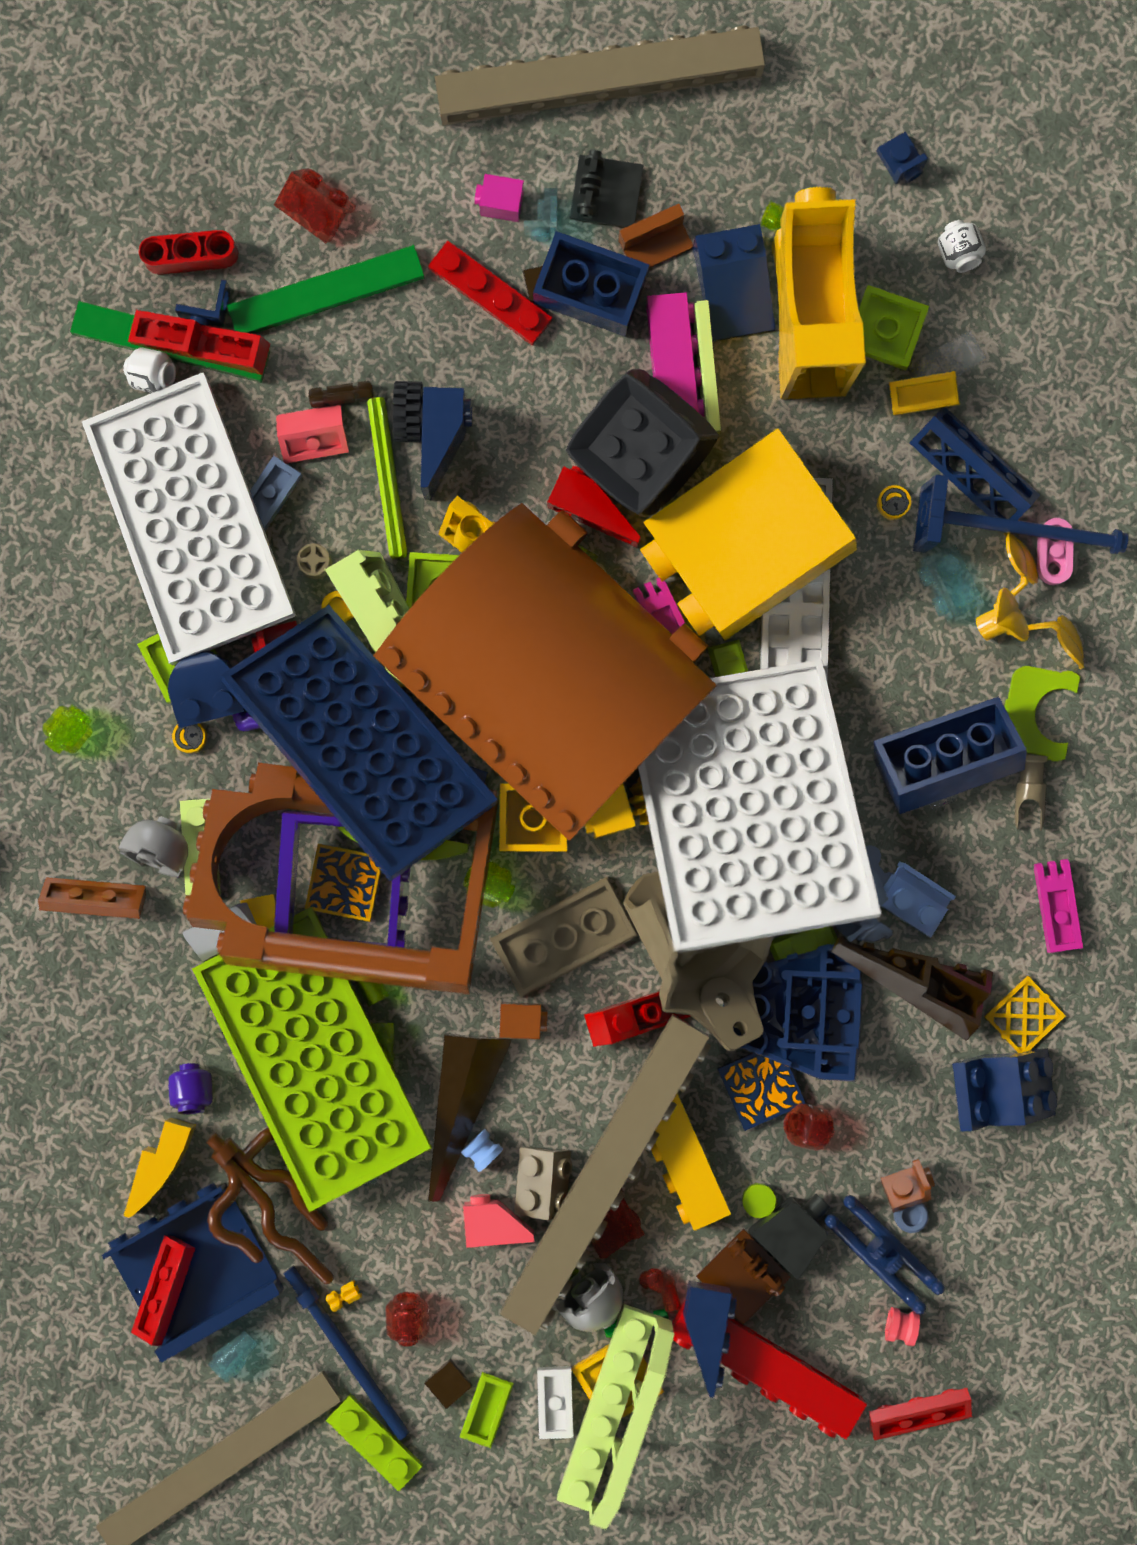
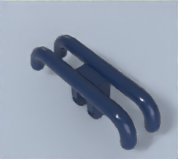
(885, 1254)

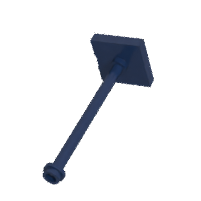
(933, 514)

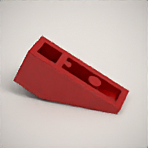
(590, 505)

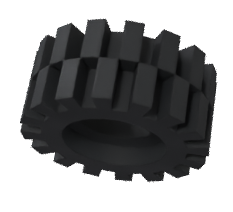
(407, 411)

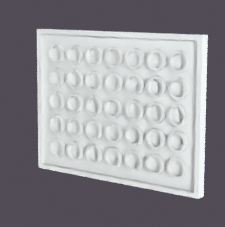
(757, 813)

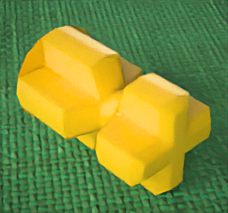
(348, 1293)

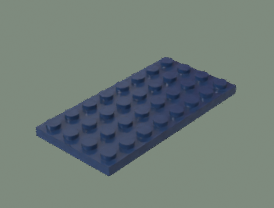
(359, 741)

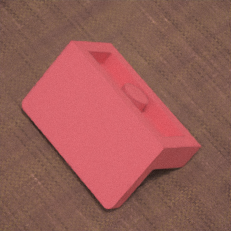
(311, 434)

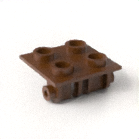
(747, 1272)

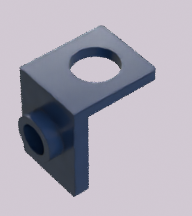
(205, 316)

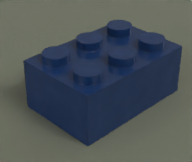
(590, 283)

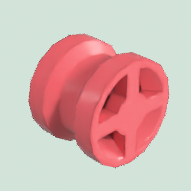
(902, 1326)

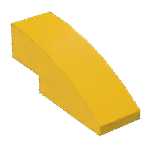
(159, 1164)

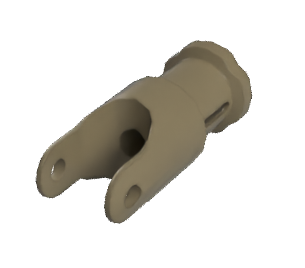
(1032, 786)

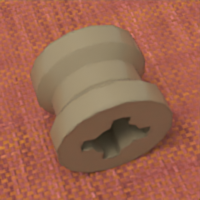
(313, 555)

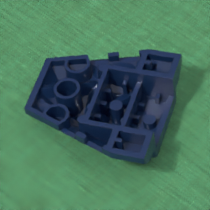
(810, 1014)

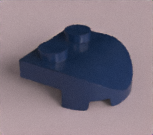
(198, 690)

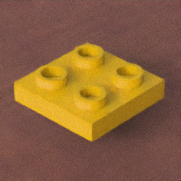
(463, 524)

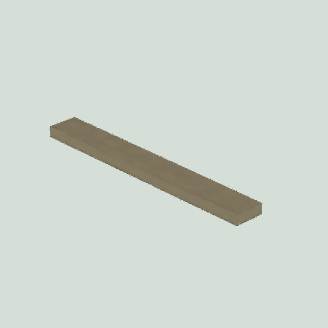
(219, 1461)

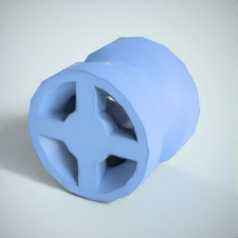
(482, 1150)

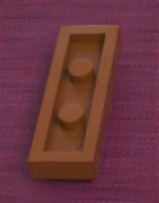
(92, 898)

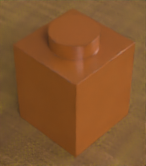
(522, 1020)

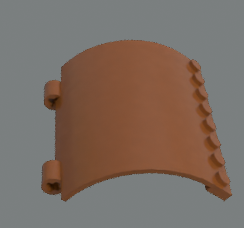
(546, 665)

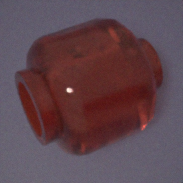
(809, 1127)
(407, 1318)

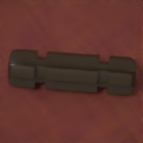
(340, 394)

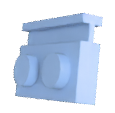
(916, 899)

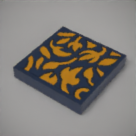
(760, 1089)

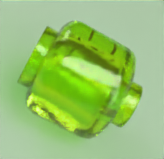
(67, 729)
(497, 885)

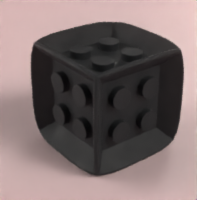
(641, 442)

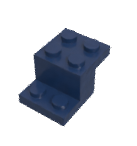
(1004, 1089)

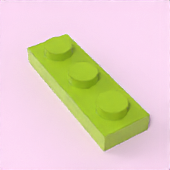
(374, 1442)

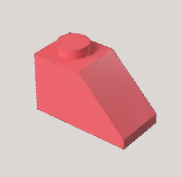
(493, 1223)

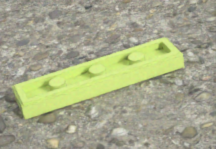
(705, 361)

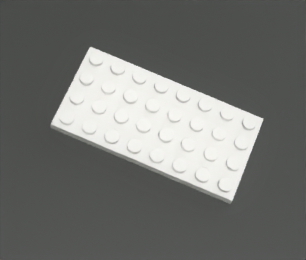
(188, 518)

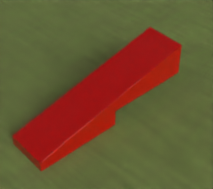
(200, 342)

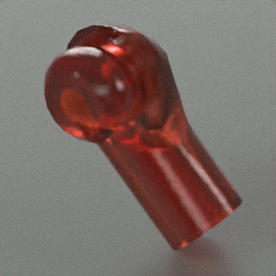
(663, 1284)

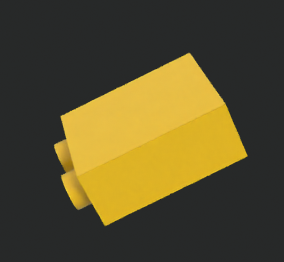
(747, 537)

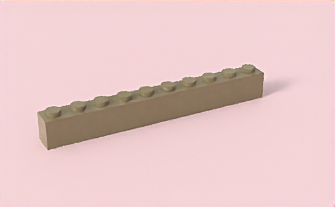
(599, 75)
(604, 1175)

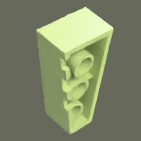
(370, 595)

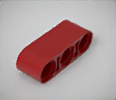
(175, 244)

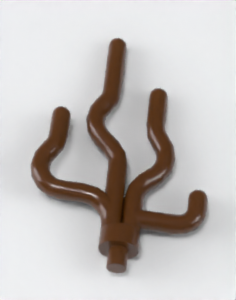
(239, 1168)

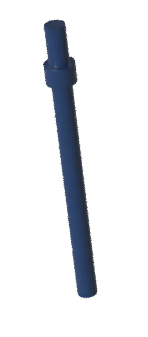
(308, 1299)

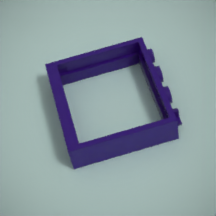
(288, 875)

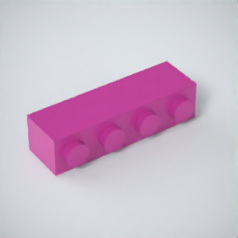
(674, 346)

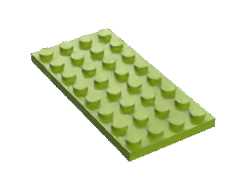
(314, 1072)

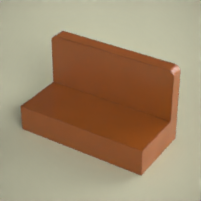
(656, 237)

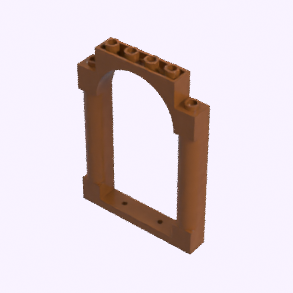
(256, 947)

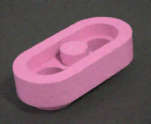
(1054, 552)

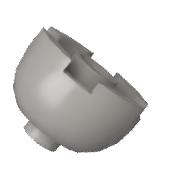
(156, 845)
(593, 1306)

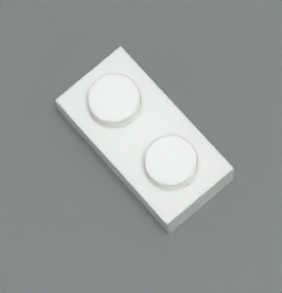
(555, 1402)

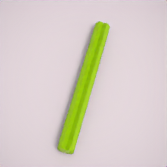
(387, 478)

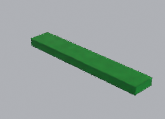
(326, 291)
(114, 329)

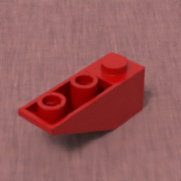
(627, 1019)

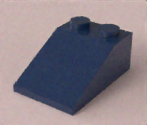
(735, 281)
(443, 431)

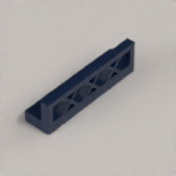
(981, 459)

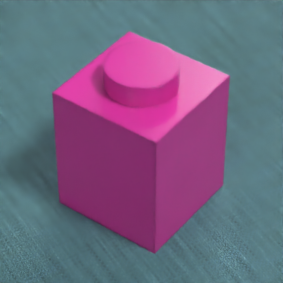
(500, 197)

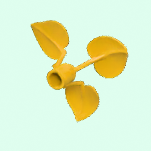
(1006, 613)

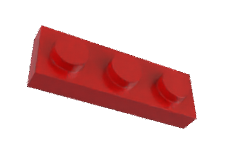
(163, 1290)
(920, 1413)

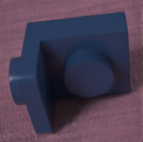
(902, 158)

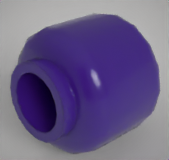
(190, 1089)

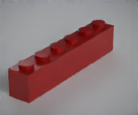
(784, 1378)

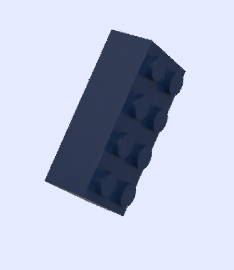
(949, 755)

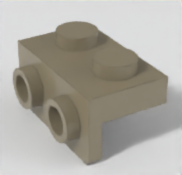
(542, 1181)

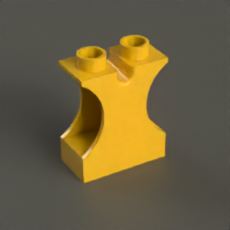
(817, 297)

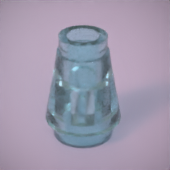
(233, 1356)

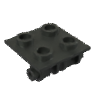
(606, 190)

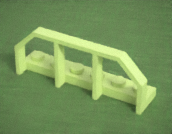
(606, 1410)

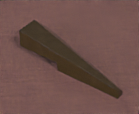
(939, 990)
(465, 1081)

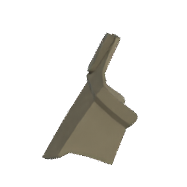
(700, 976)

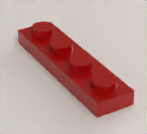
(490, 293)

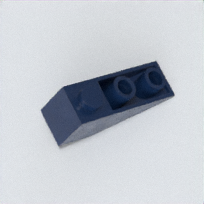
(706, 1318)

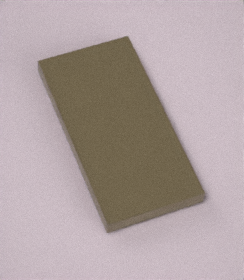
(564, 937)

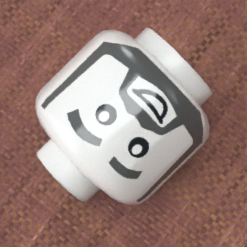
(961, 246)
(149, 370)

